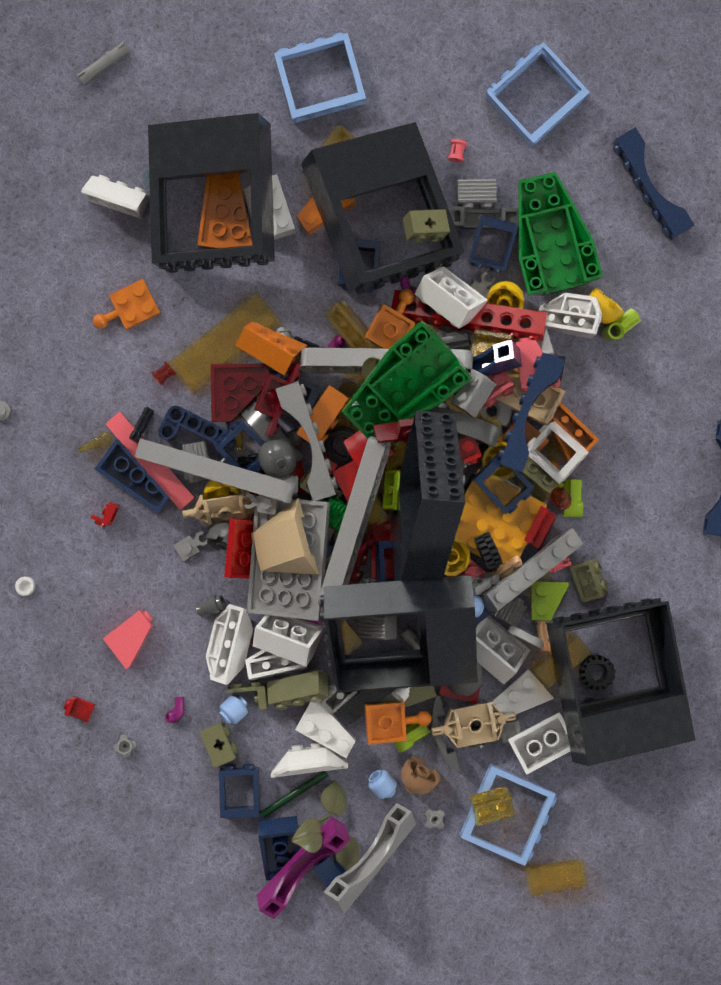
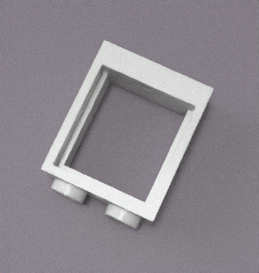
(544, 463)

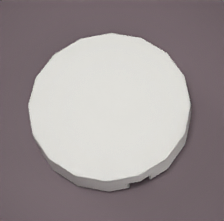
(525, 637)

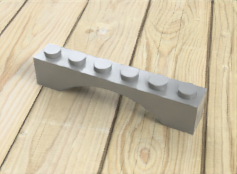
(293, 401)
(520, 579)
(349, 885)

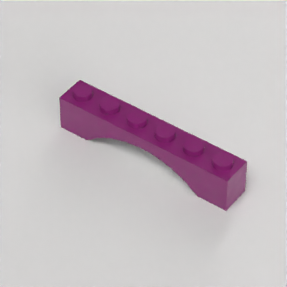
(277, 892)

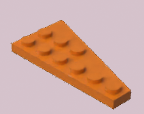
(224, 214)

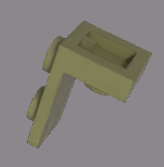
(260, 697)

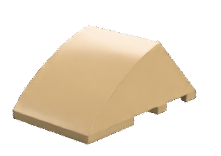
(283, 543)

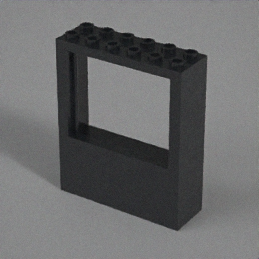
(212, 149)
(367, 166)
(428, 498)
(444, 628)
(633, 720)

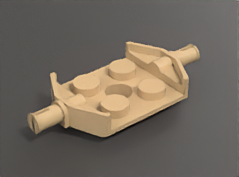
(211, 510)
(459, 720)

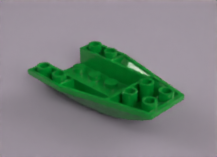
(553, 239)
(409, 378)

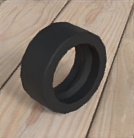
(331, 452)

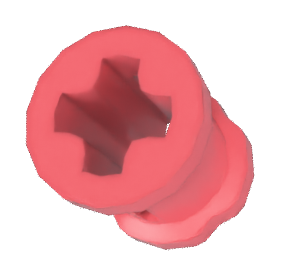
(457, 150)

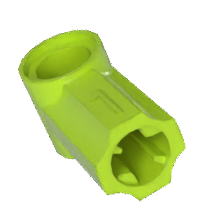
(622, 325)
(573, 488)
(414, 733)

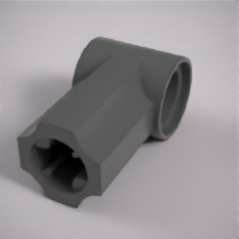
(455, 340)

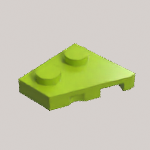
(546, 599)

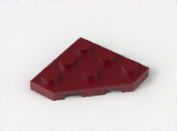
(234, 388)

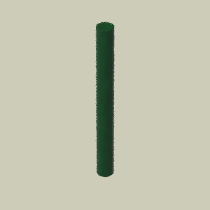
(294, 793)

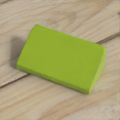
(391, 489)

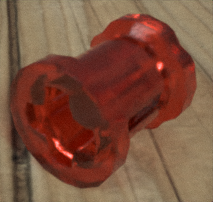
(163, 373)
(556, 494)

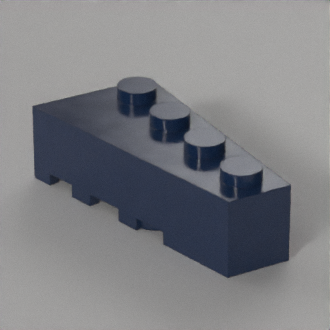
(127, 474)

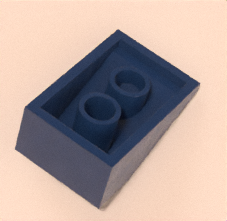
(276, 843)

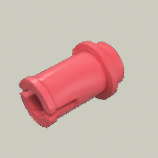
(563, 564)

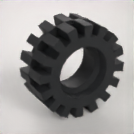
(488, 550)
(608, 672)

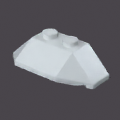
(573, 315)
(229, 644)
(308, 760)

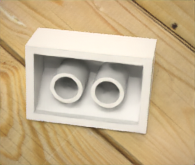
(116, 196)
(282, 219)
(450, 296)
(288, 638)
(498, 650)
(541, 743)

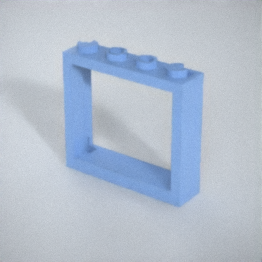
(520, 66)
(329, 106)
(535, 835)

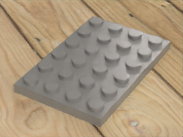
(292, 593)

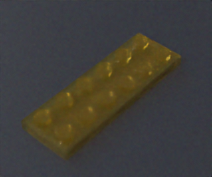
(219, 343)

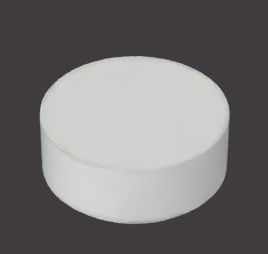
(25, 586)

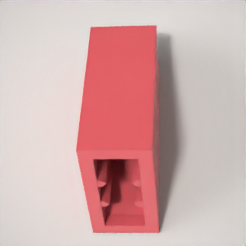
(529, 351)
(129, 637)

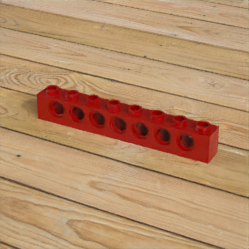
(498, 314)

